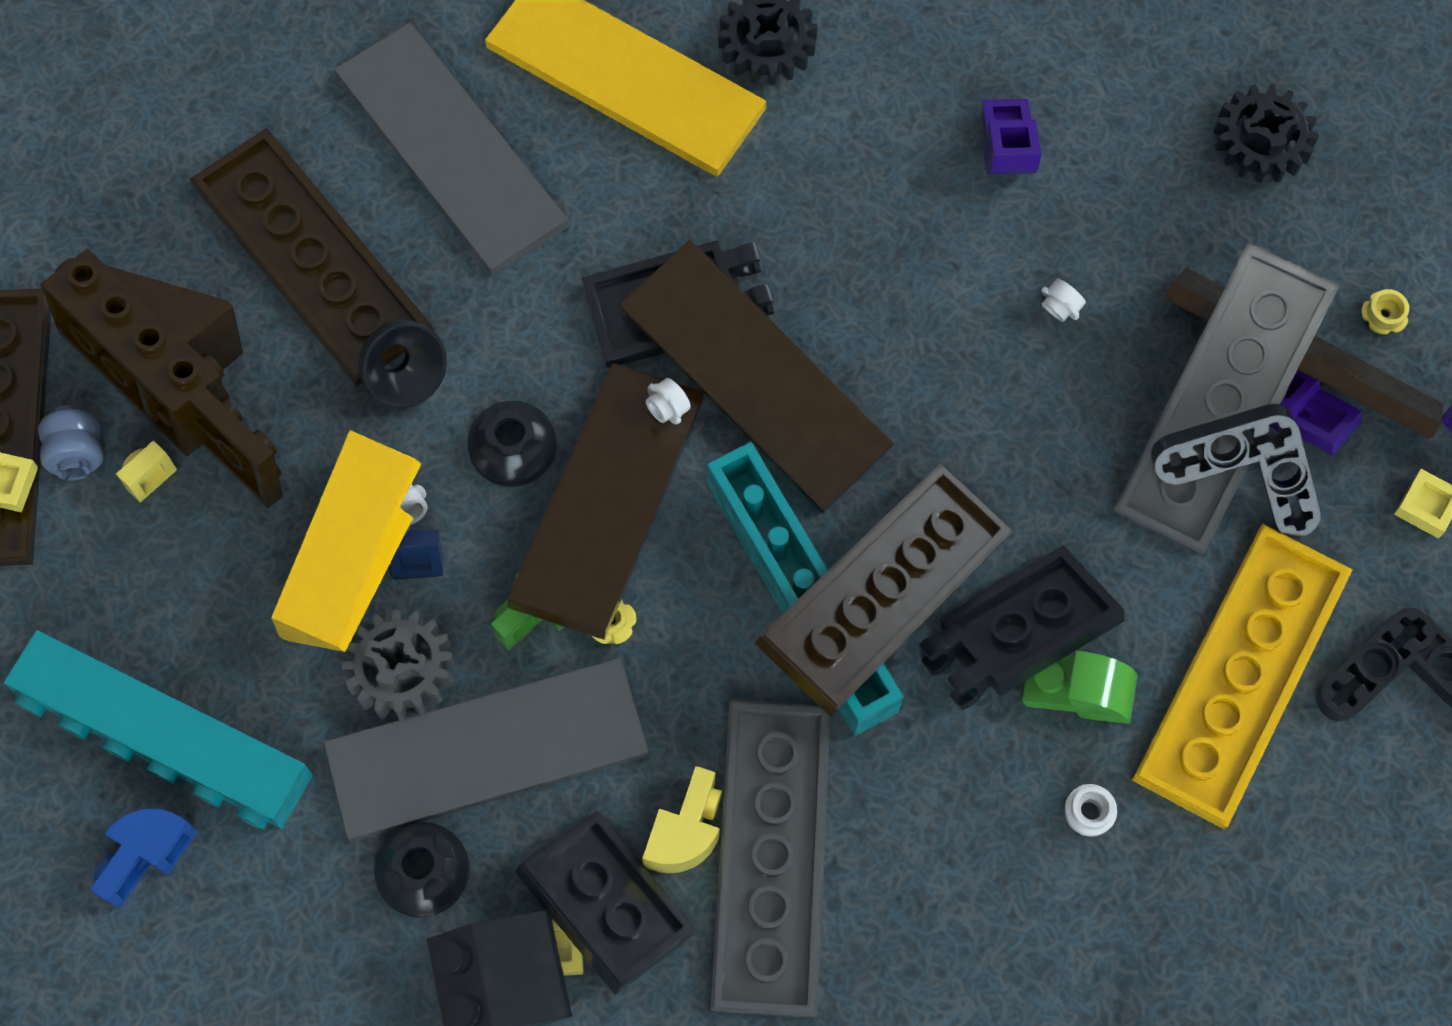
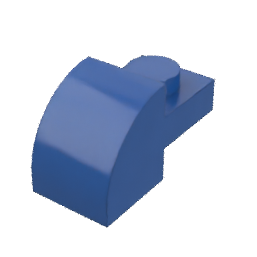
(144, 839)

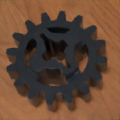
(768, 38)
(1265, 133)

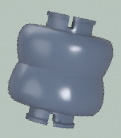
(70, 443)

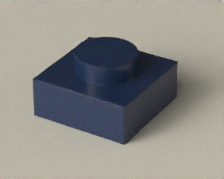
(418, 555)

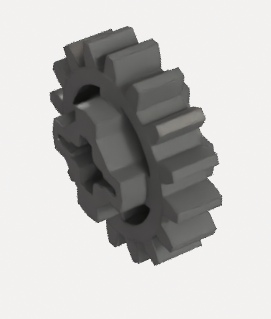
(408, 683)

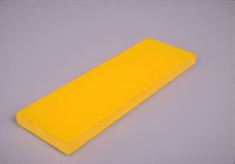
(629, 78)
(1242, 676)

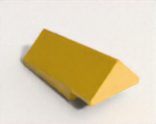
(347, 545)

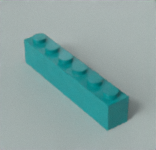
(787, 561)
(158, 730)

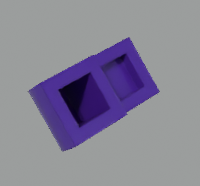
(1010, 137)
(1319, 415)

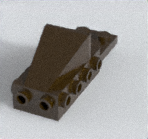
(166, 358)

